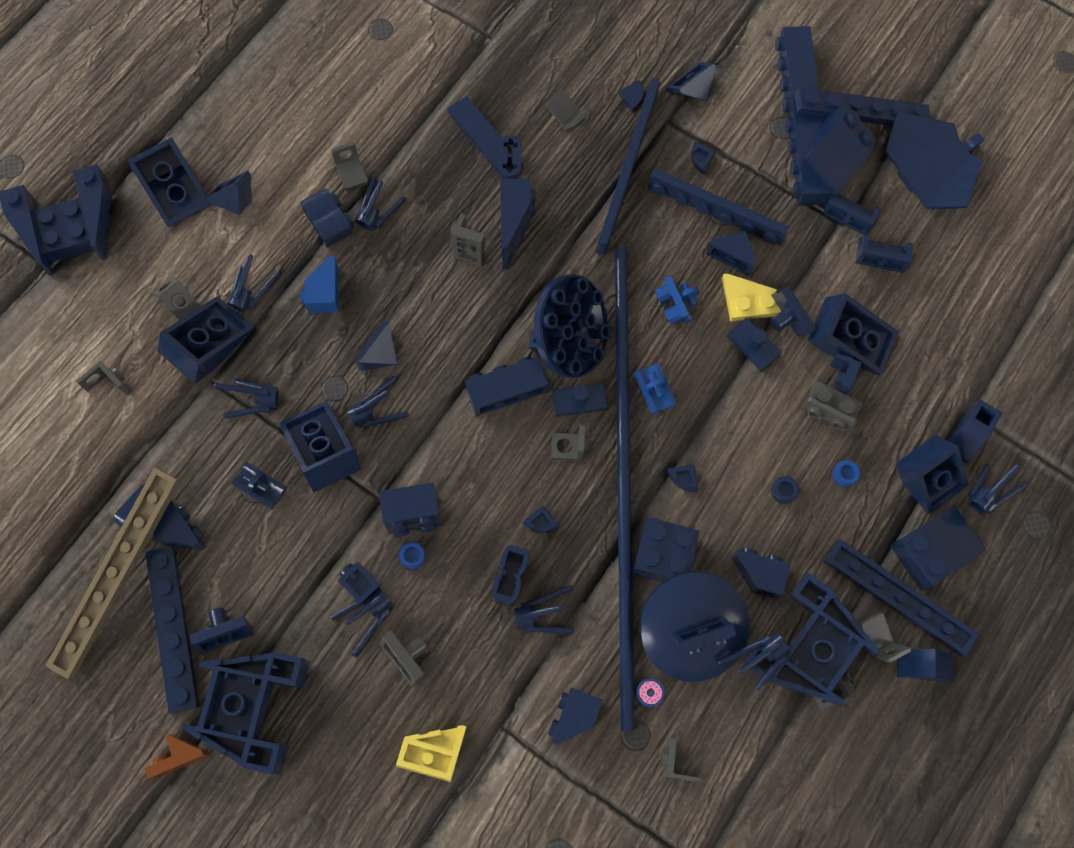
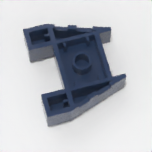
(66, 226)
(822, 647)
(238, 706)

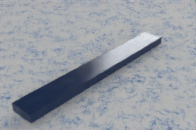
(628, 167)

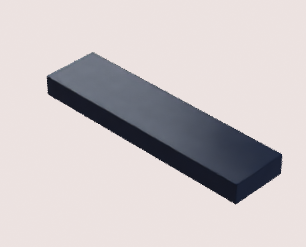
(479, 131)

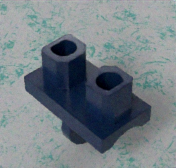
(259, 485)

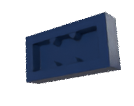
(791, 313)
(753, 344)
(579, 400)
(221, 631)

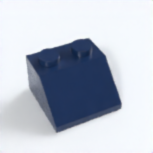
(933, 473)

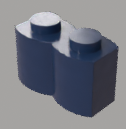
(326, 217)
(508, 582)

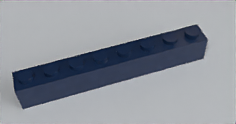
(799, 70)

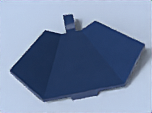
(934, 160)

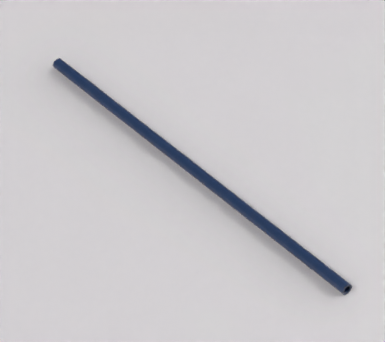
(624, 494)

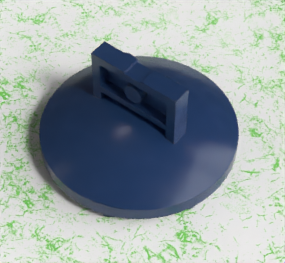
(569, 326)
(692, 625)

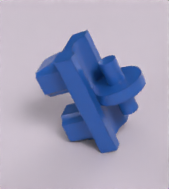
(670, 291)
(655, 389)

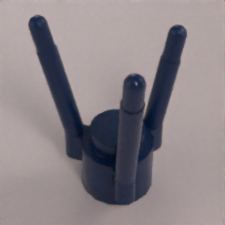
(368, 215)
(241, 297)
(265, 395)
(361, 412)
(985, 499)
(376, 604)
(528, 615)
(773, 649)

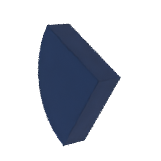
(632, 95)
(701, 157)
(684, 477)
(541, 522)

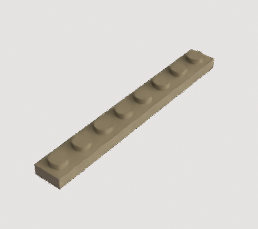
(113, 574)

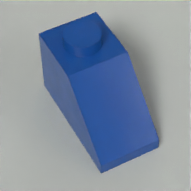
(322, 288)

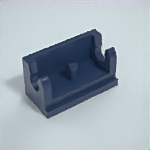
(850, 213)
(883, 254)

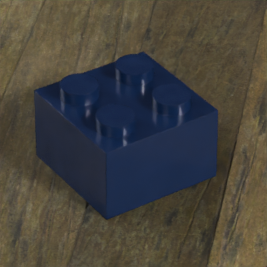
(410, 509)
(664, 550)

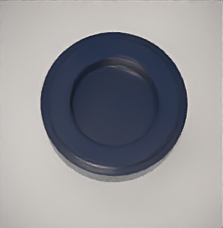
(785, 490)

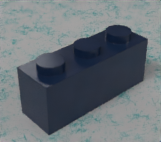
(506, 385)

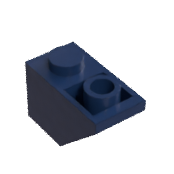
(975, 428)
(176, 529)
(762, 574)
(577, 715)

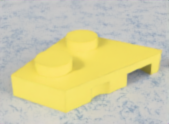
(748, 299)
(432, 753)

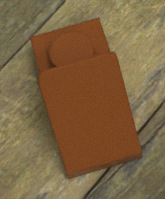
(182, 754)

